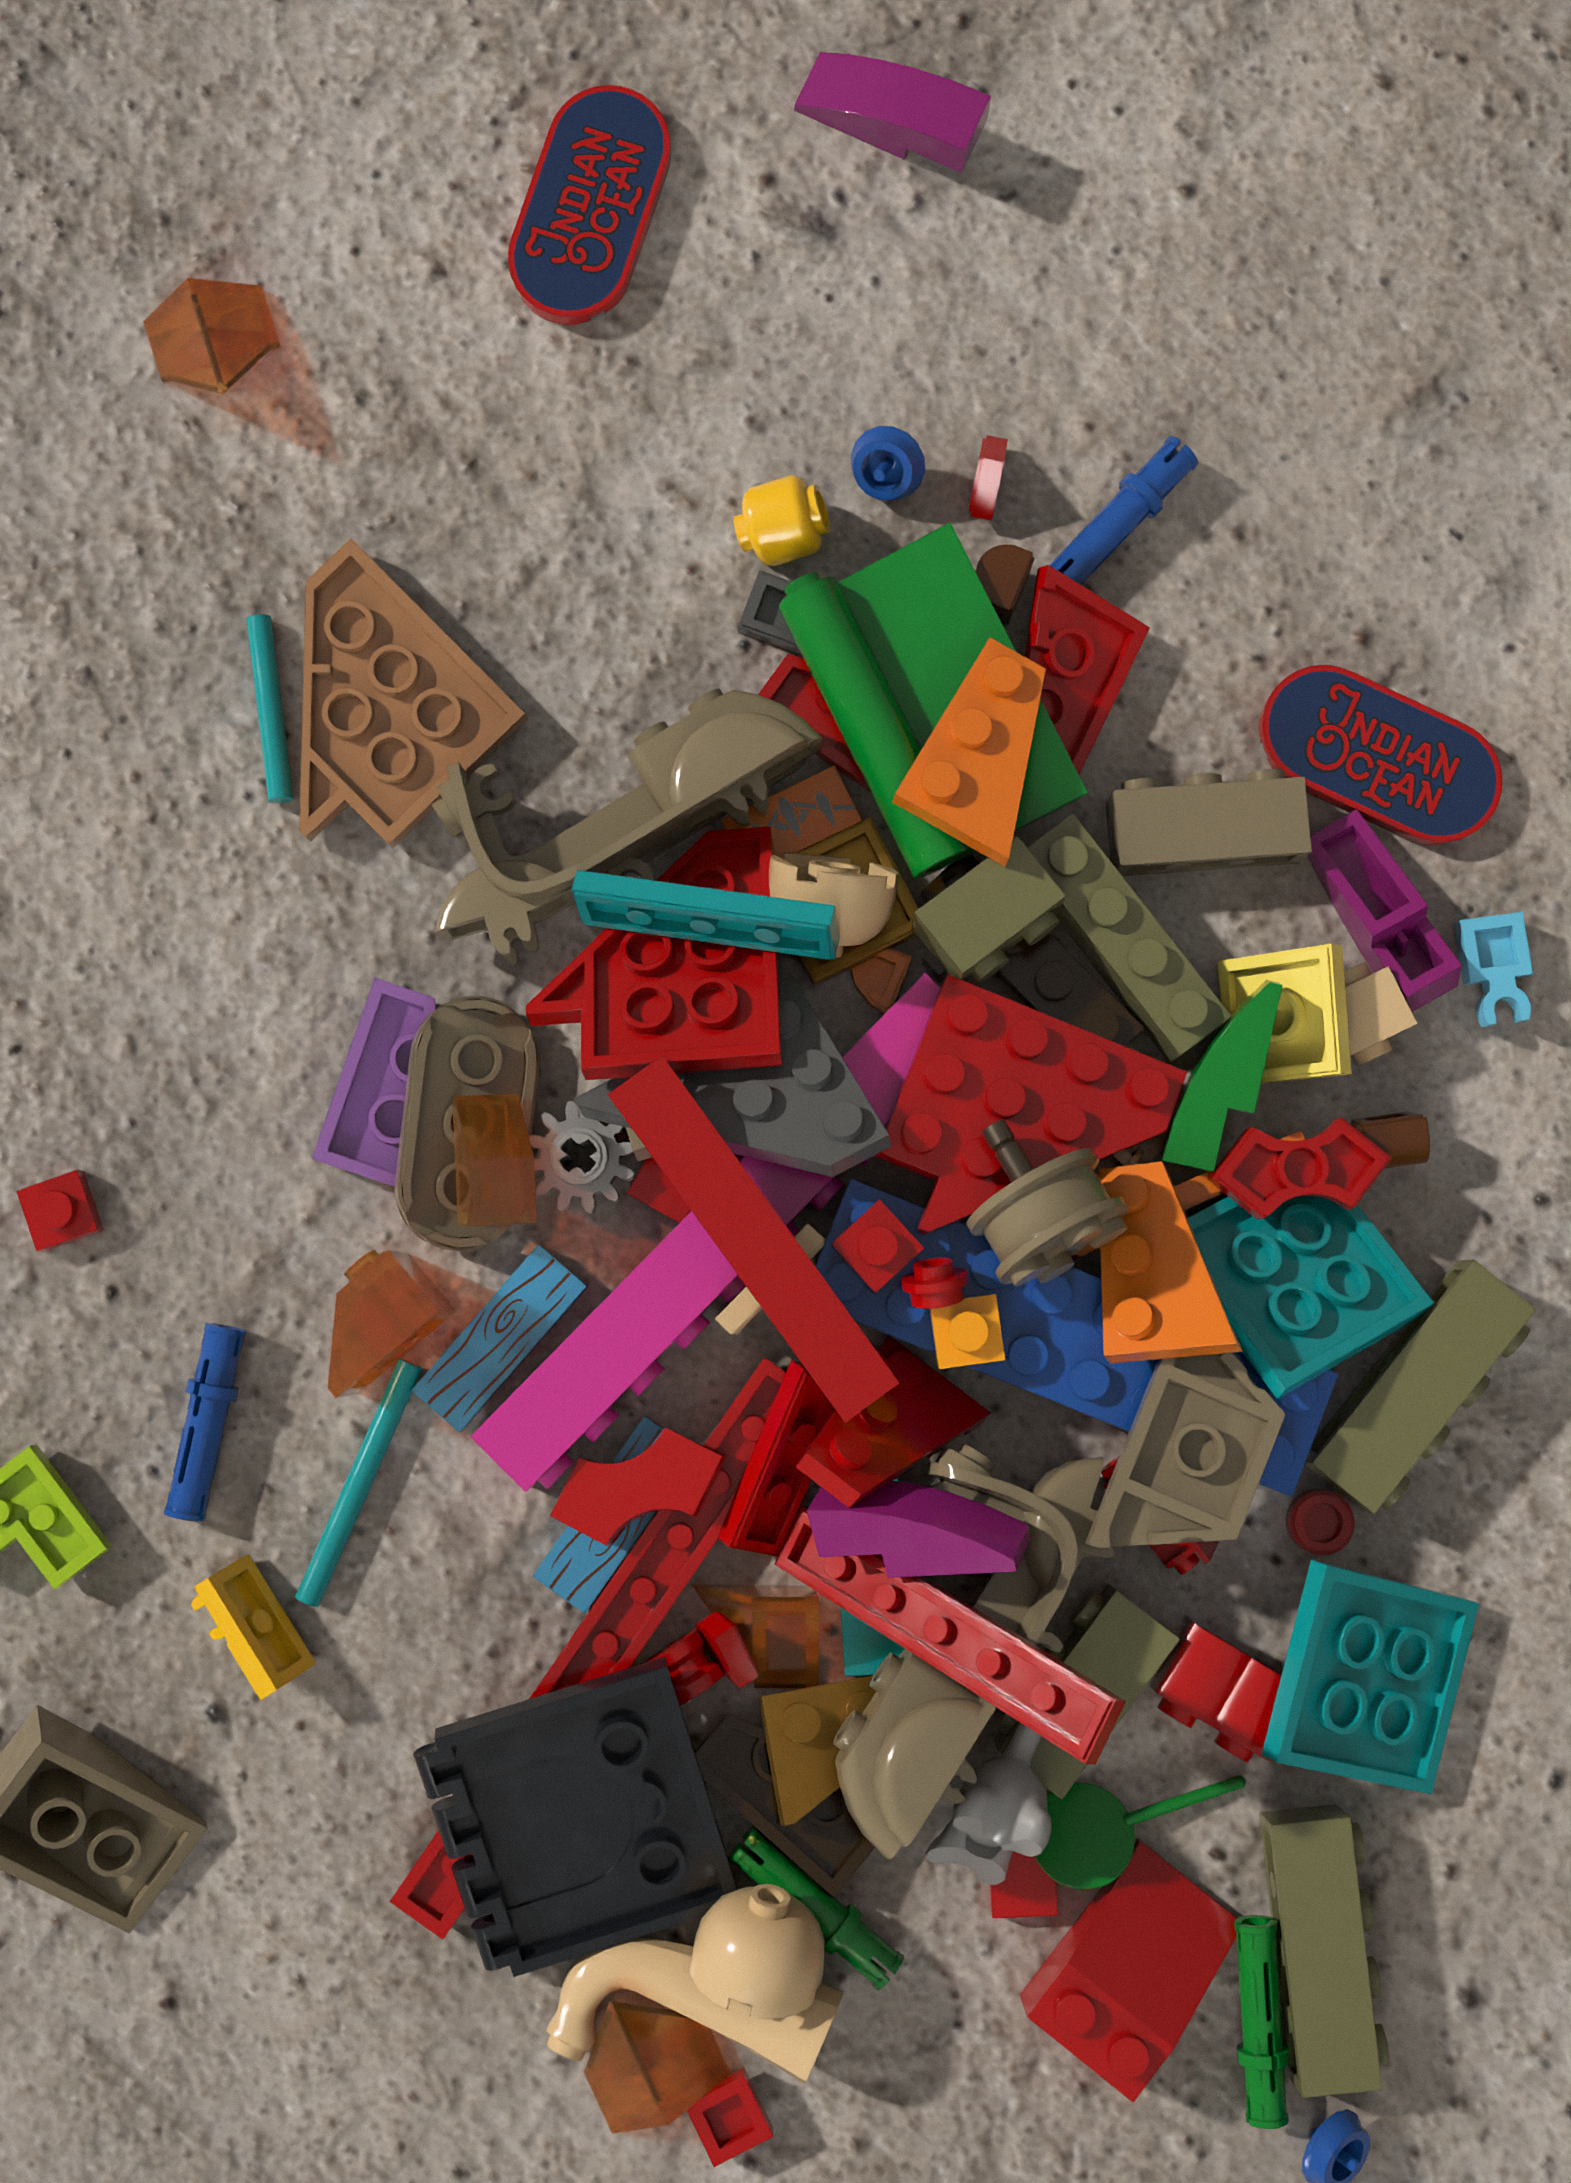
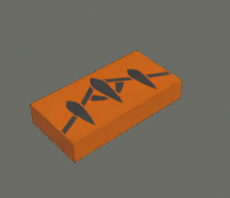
(805, 813)

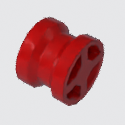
(690, 1666)

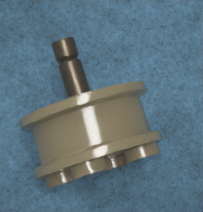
(1044, 1211)

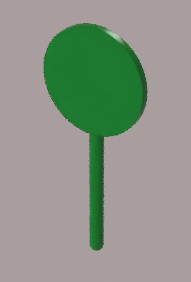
(1096, 1834)

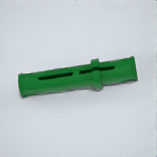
(839, 1924)
(1262, 2044)

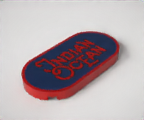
(589, 204)
(1381, 755)

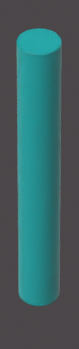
(269, 708)

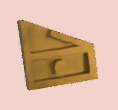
(801, 1738)

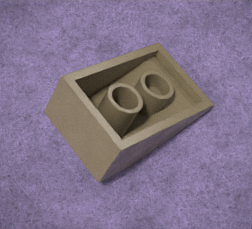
(88, 1822)

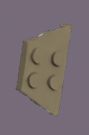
(1189, 1456)

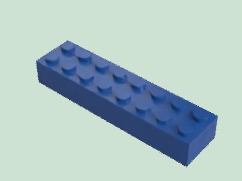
(1047, 1333)

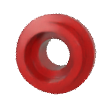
(935, 1283)

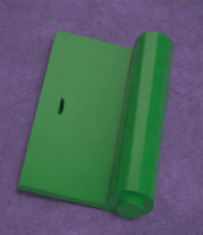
(888, 663)

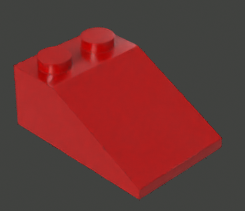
(1131, 1971)

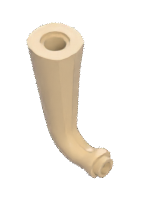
(662, 1974)

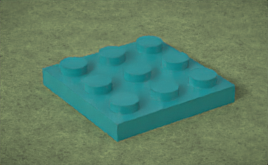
(1305, 1285)
(1370, 1678)

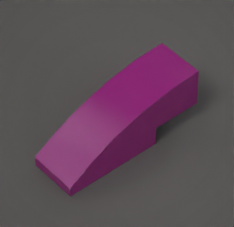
(895, 107)
(1382, 910)
(919, 1531)

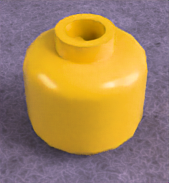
(782, 520)

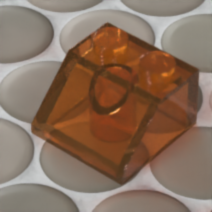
(381, 1318)

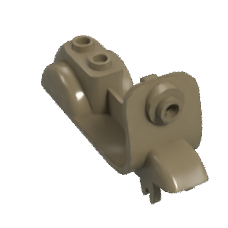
(690, 776)
(921, 1721)

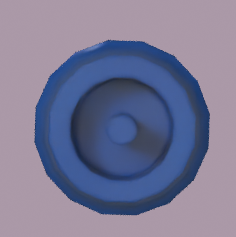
(887, 463)
(1336, 2149)

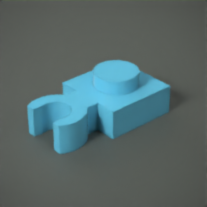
(1495, 954)

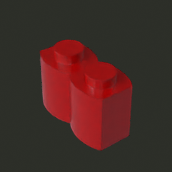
(1220, 1687)

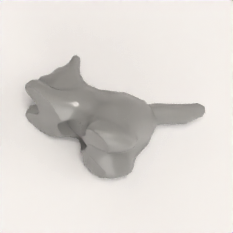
(999, 1815)

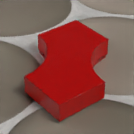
(1268, 1171)
(608, 1497)

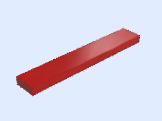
(753, 1238)
(961, 1644)

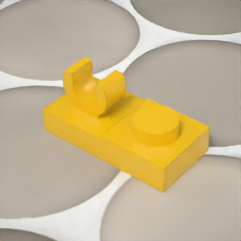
(253, 1626)

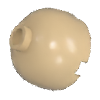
(860, 900)
(760, 1952)

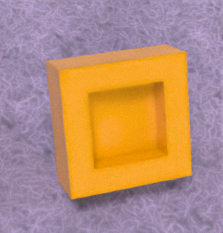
(968, 1332)

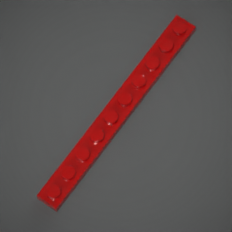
(622, 1614)

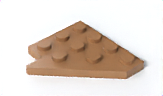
(386, 702)

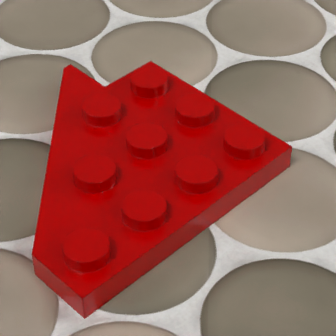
(672, 995)
(1041, 1075)

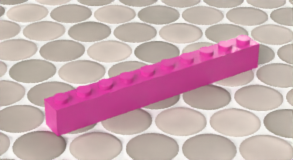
(674, 1286)

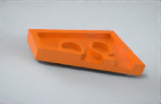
(978, 754)
(1154, 1276)

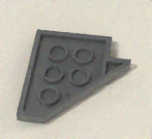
(789, 1114)

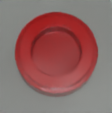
(1320, 1522)

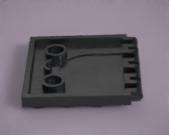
(576, 1819)

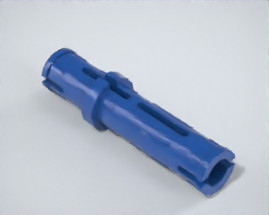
(1138, 498)
(206, 1415)

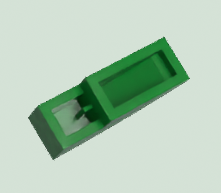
(1223, 1079)

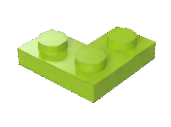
(47, 1518)

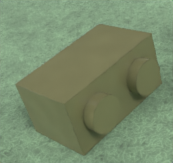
(988, 914)

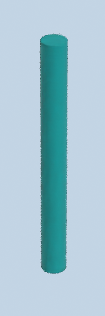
(358, 1483)

